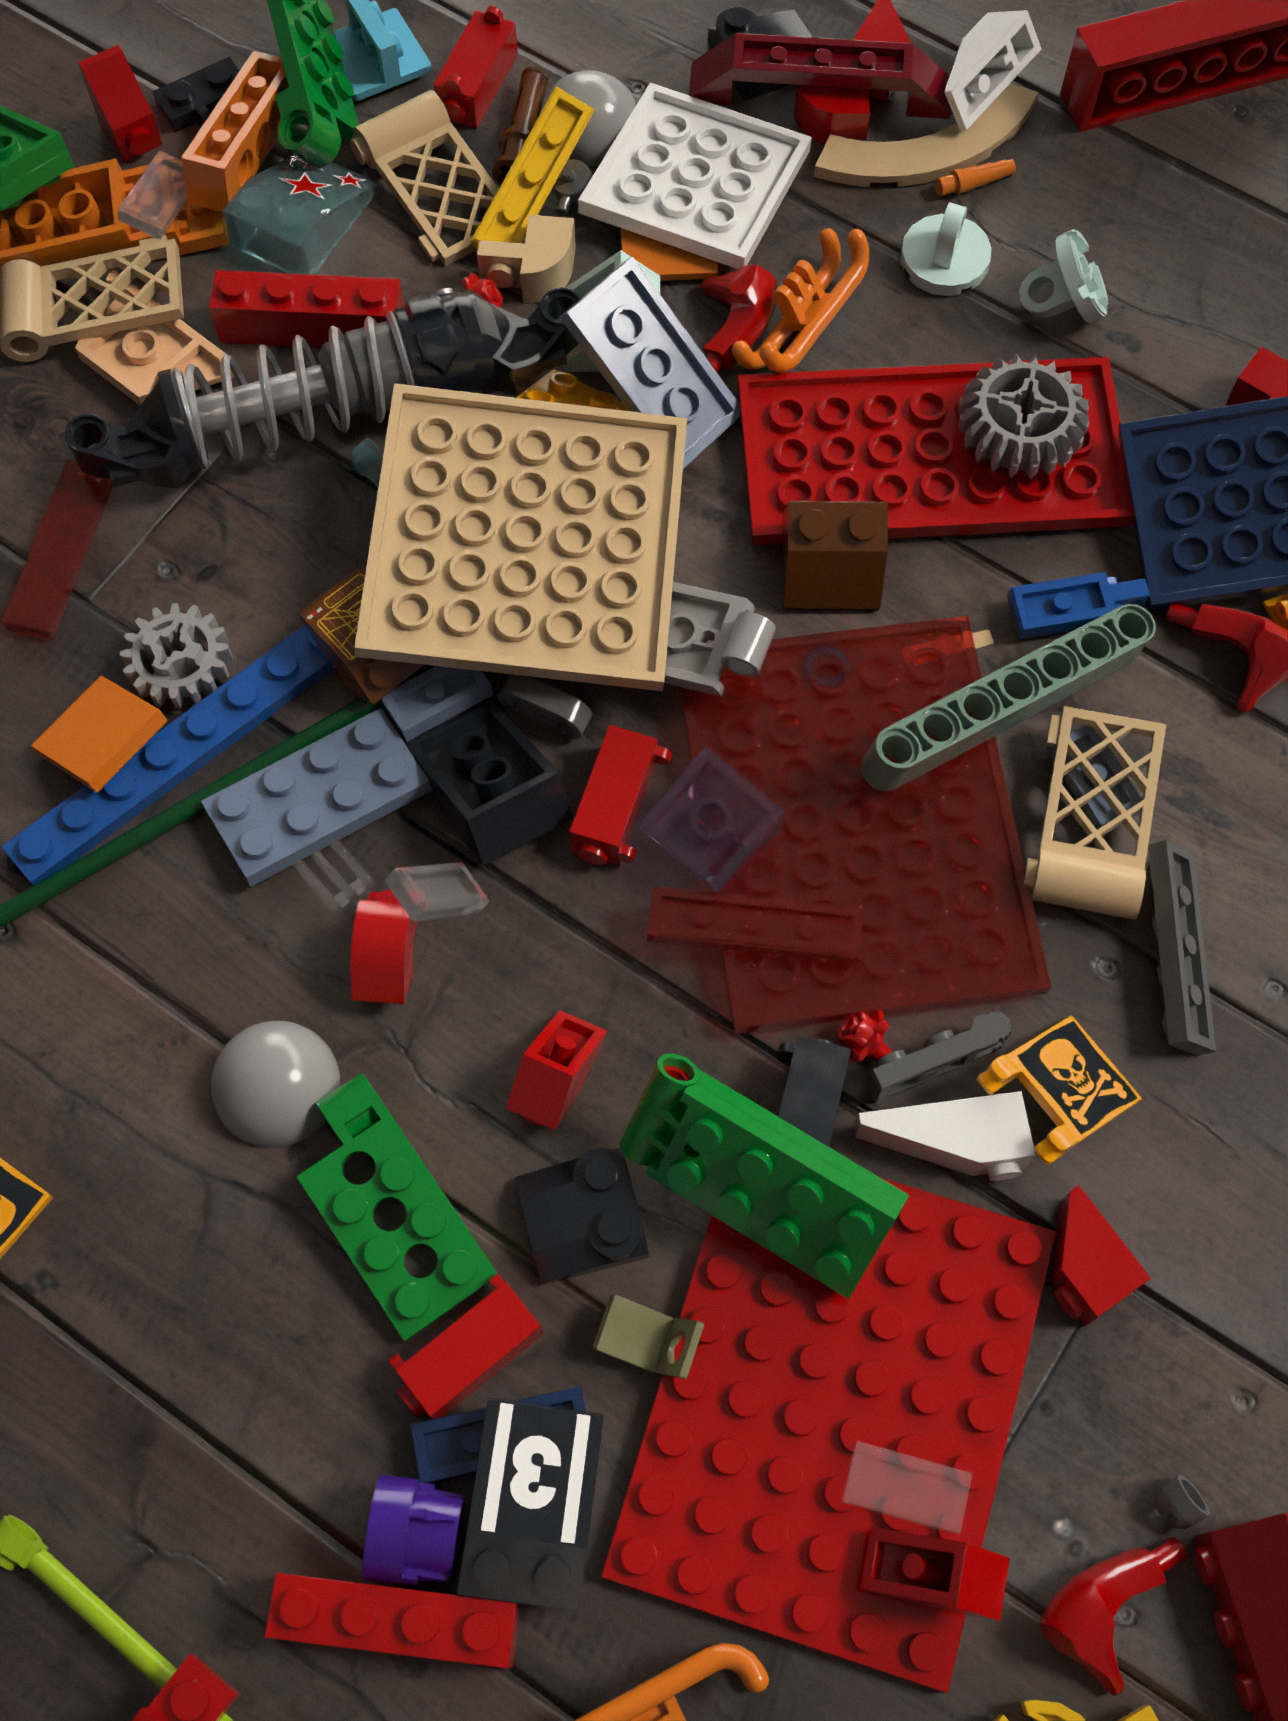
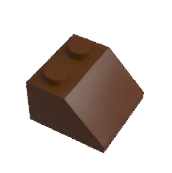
(834, 555)

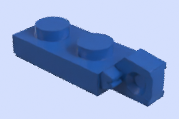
(1070, 602)

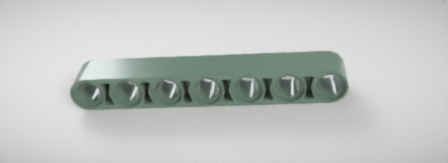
(1070, 661)

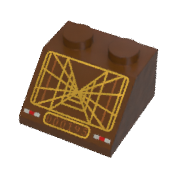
(334, 625)

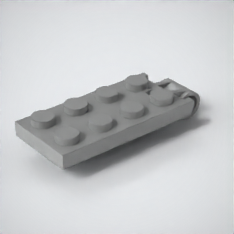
(727, 620)

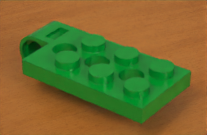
(318, 102)
(430, 1221)

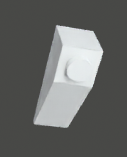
(989, 62)
(962, 1134)

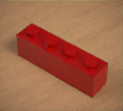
(279, 306)
(393, 1620)

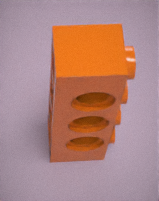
(235, 134)

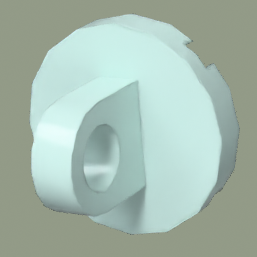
(946, 252)
(1073, 279)

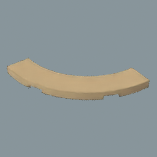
(928, 156)

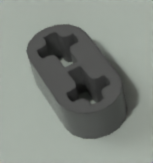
(545, 705)

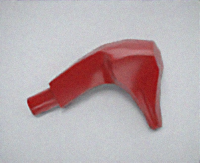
(752, 305)
(1255, 635)
(1083, 1610)

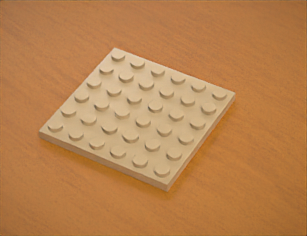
(524, 538)

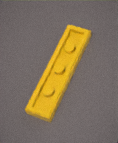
(535, 169)

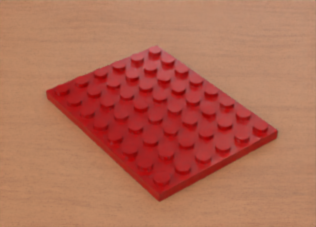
(754, 1449)

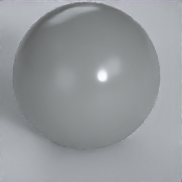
(612, 108)
(271, 1081)

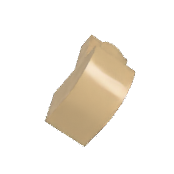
(535, 266)

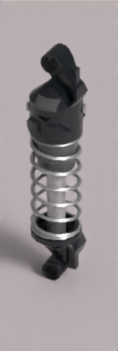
(431, 343)

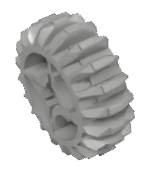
(1053, 416)

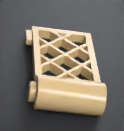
(402, 138)
(31, 306)
(1084, 875)

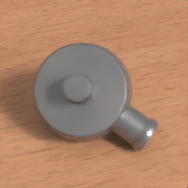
(571, 185)

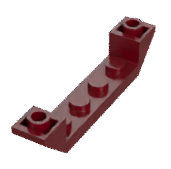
(822, 63)

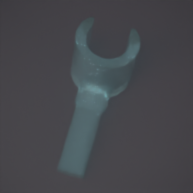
(366, 458)

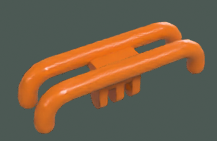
(807, 305)
(656, 1696)

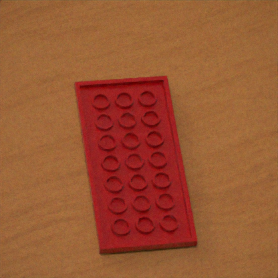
(899, 443)

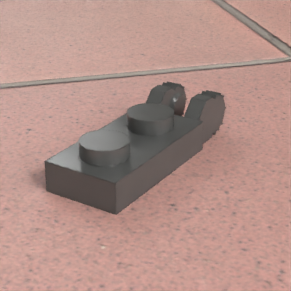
(940, 1056)

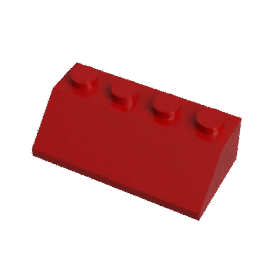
(1250, 1585)

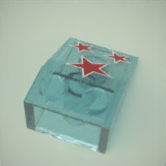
(297, 213)

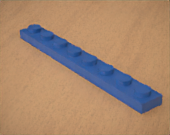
(170, 757)

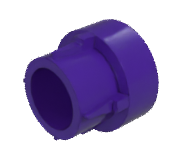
(412, 1532)

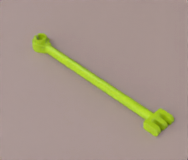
(24, 1547)

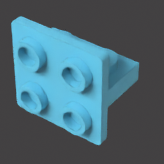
(378, 49)

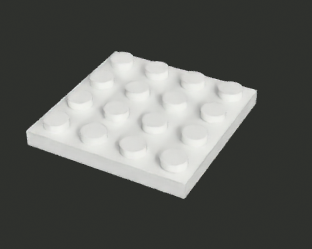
(695, 176)

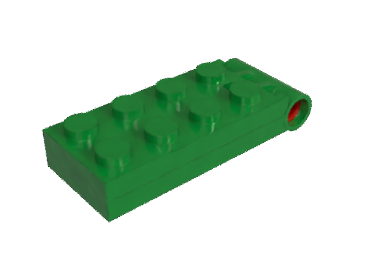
(760, 1174)

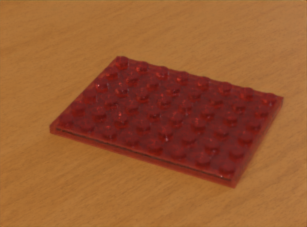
(924, 860)

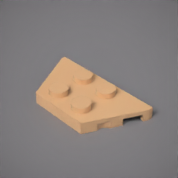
(136, 355)

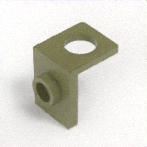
(647, 1337)

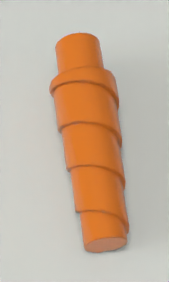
(971, 177)

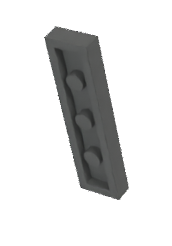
(1181, 949)

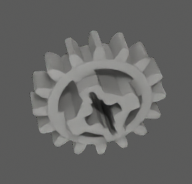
(176, 655)

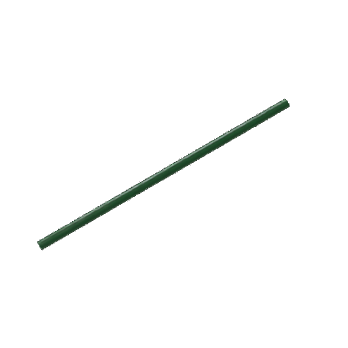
(177, 813)

